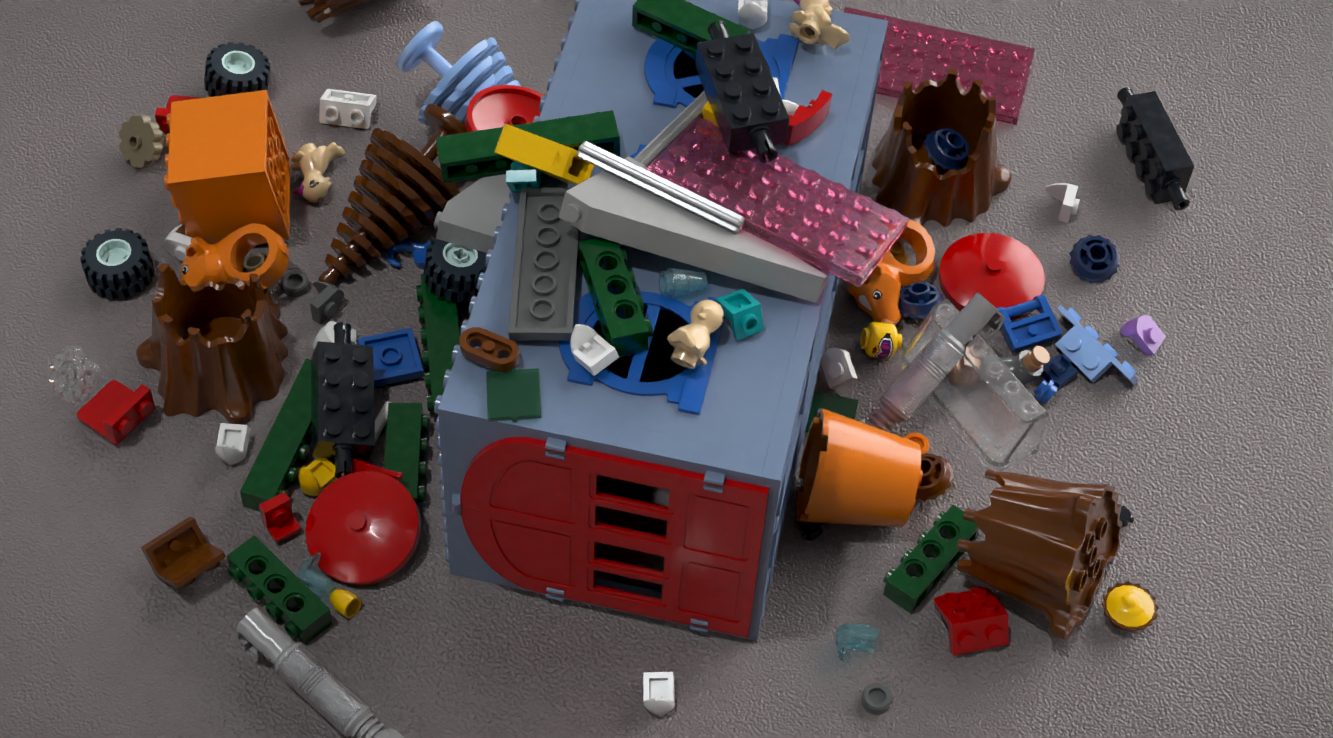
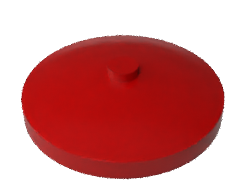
(502, 106)
(992, 266)
(363, 528)

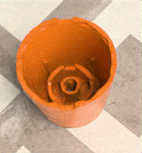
(856, 474)

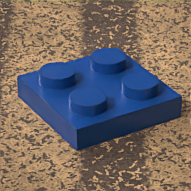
(394, 356)

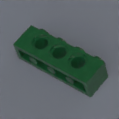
(614, 295)
(256, 557)
(911, 591)

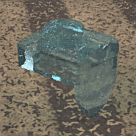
(316, 583)
(856, 637)

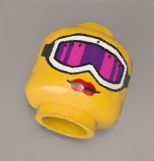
(880, 340)

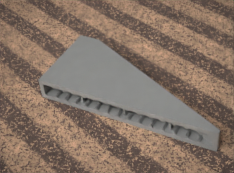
(474, 214)
(642, 220)

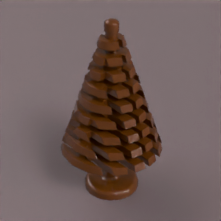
(393, 195)

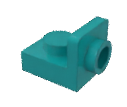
(522, 177)
(743, 313)

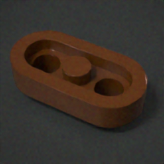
(491, 349)

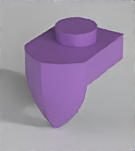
(1144, 333)

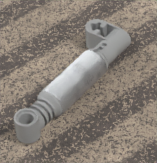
(933, 361)
(305, 672)

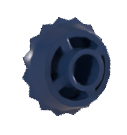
(947, 148)
(1094, 258)
(918, 299)

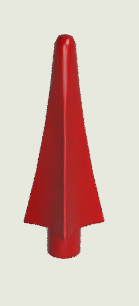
(361, 465)

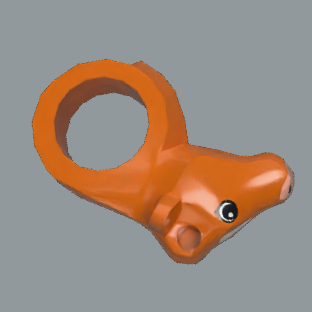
(226, 258)
(881, 289)

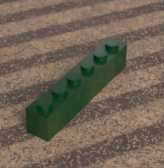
(473, 156)
(440, 335)
(284, 447)

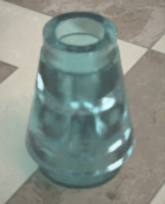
(681, 282)

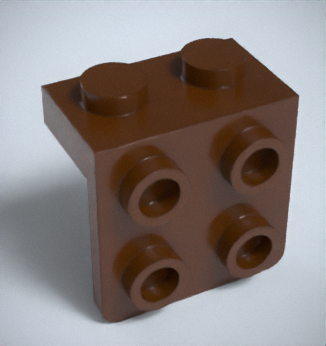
(182, 554)

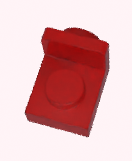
(279, 518)

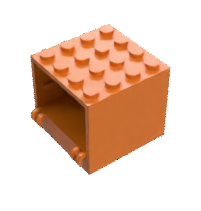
(227, 165)

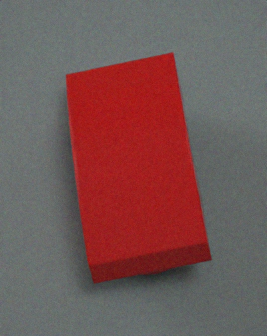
(808, 118)

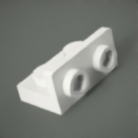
(346, 108)

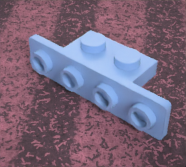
(1087, 353)

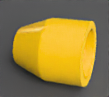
(345, 602)

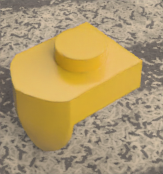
(316, 476)

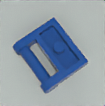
(1033, 329)

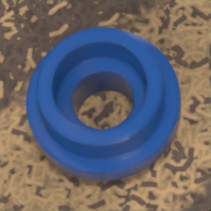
(1045, 391)

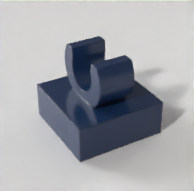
(1060, 371)

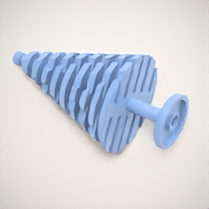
(459, 83)

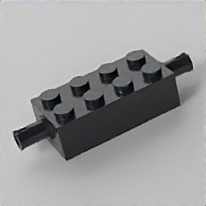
(742, 92)
(1154, 147)
(342, 401)

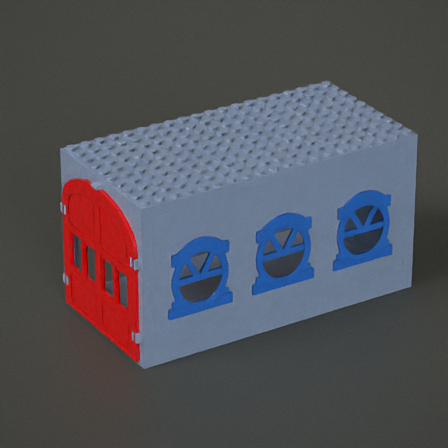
(713, 434)

